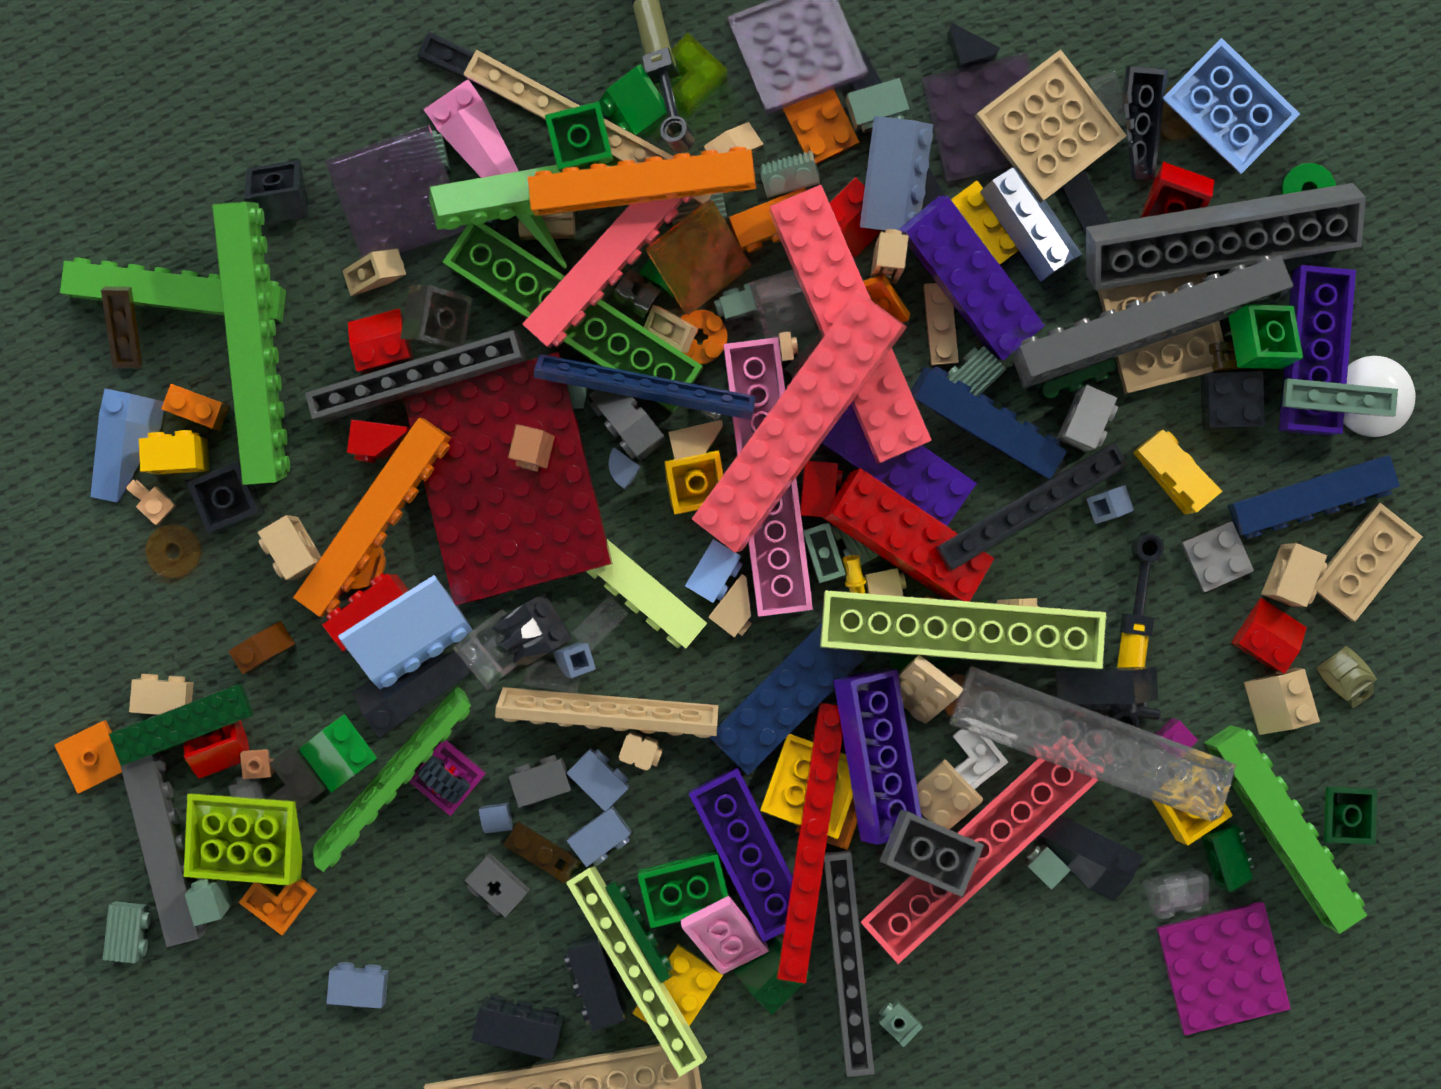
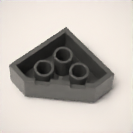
(629, 421)

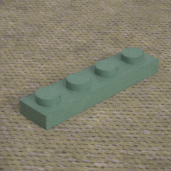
(1340, 397)

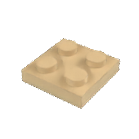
(946, 796)

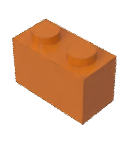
(195, 407)

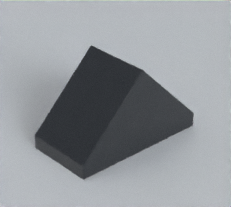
(969, 48)

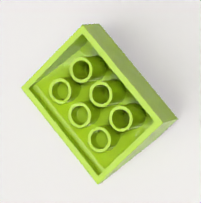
(242, 839)

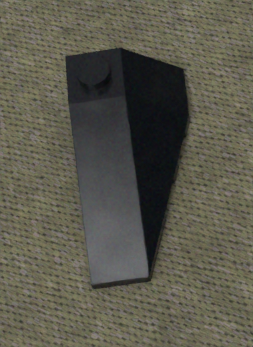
(1143, 114)
(410, 693)
(1092, 857)

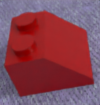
(1177, 191)
(848, 211)
(377, 342)
(374, 440)
(1270, 636)
(216, 749)

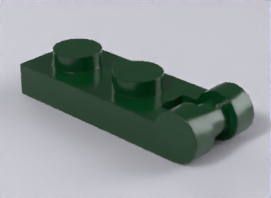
(1075, 380)

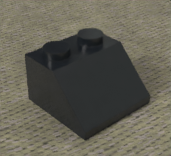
(278, 191)

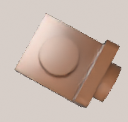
(256, 764)

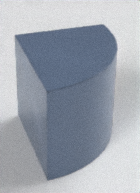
(622, 468)
(1110, 504)
(574, 659)
(496, 818)

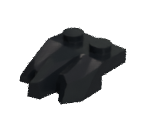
(531, 631)

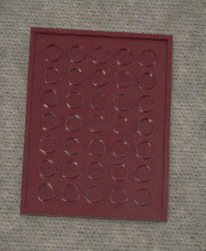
(497, 520)

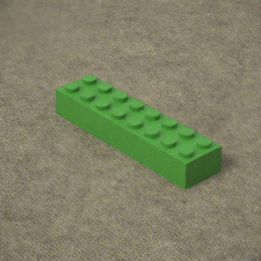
(1287, 831)

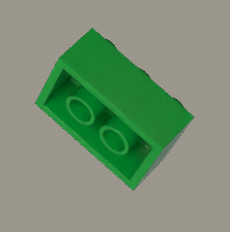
(682, 887)

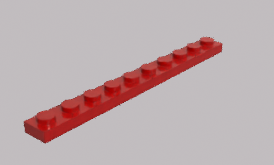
(811, 845)

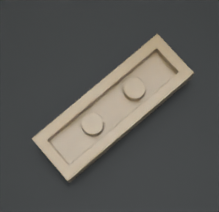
(940, 326)

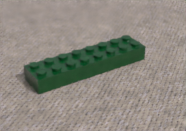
(181, 724)

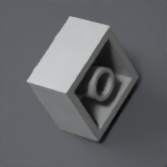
(1087, 419)

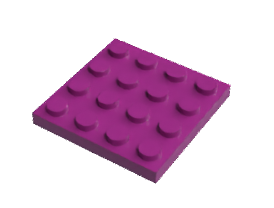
(1223, 968)

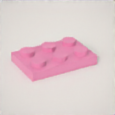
(724, 935)

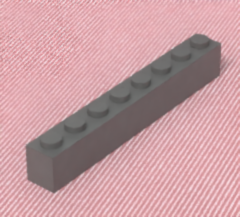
(415, 377)
(161, 846)
(848, 963)

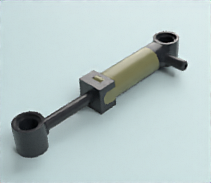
(660, 68)

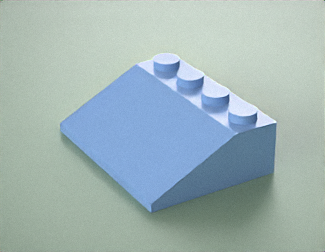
(1231, 106)
(406, 633)

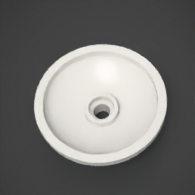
(1385, 373)

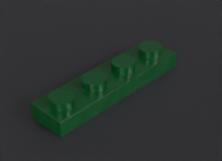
(647, 941)

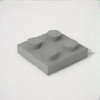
(1217, 556)

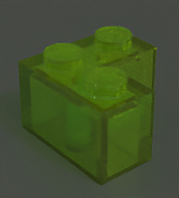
(701, 72)

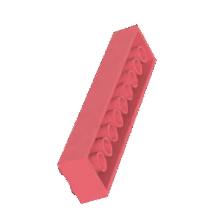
(829, 283)
(799, 422)
(1004, 830)

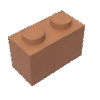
(531, 448)

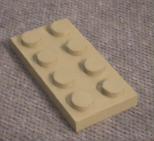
(1366, 561)

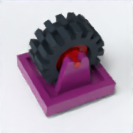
(447, 777)

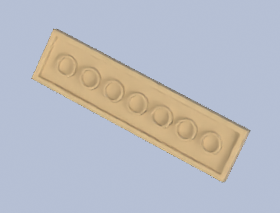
(607, 711)

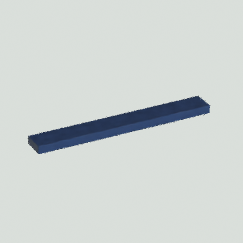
(644, 386)

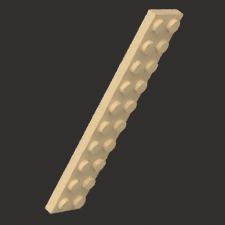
(624, 1069)

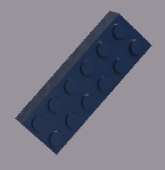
(783, 700)

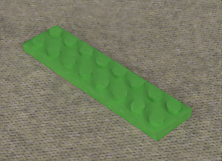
(384, 785)

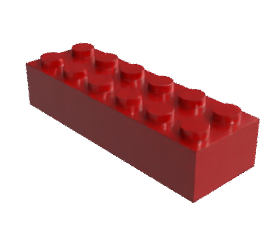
(903, 536)

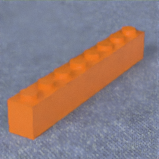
(642, 182)
(372, 518)

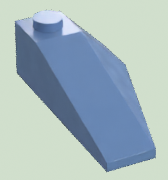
(120, 425)

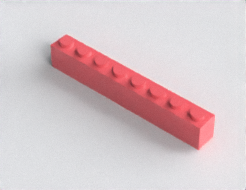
(599, 268)

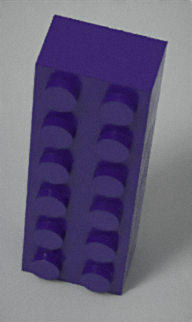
(971, 277)
(1324, 322)
(914, 474)
(877, 751)
(746, 849)

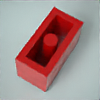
(819, 488)

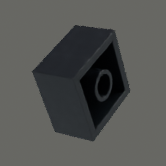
(1232, 400)
(224, 499)

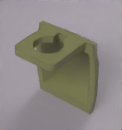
(1348, 676)

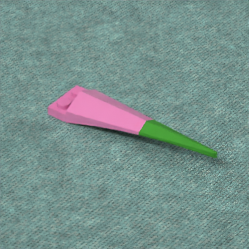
(473, 134)

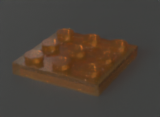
(698, 257)

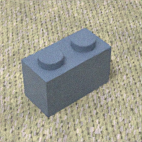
(599, 778)
(599, 837)
(357, 985)

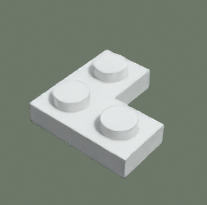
(983, 757)

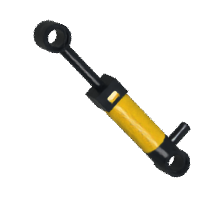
(1137, 627)

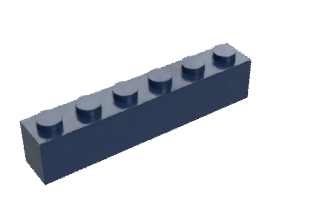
(987, 422)
(1314, 495)

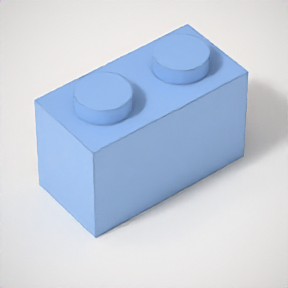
(714, 571)

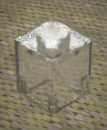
(248, 788)

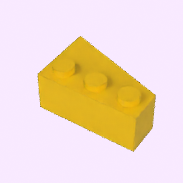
(1176, 472)

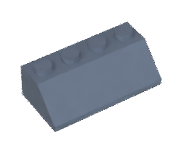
(895, 172)
(1030, 224)

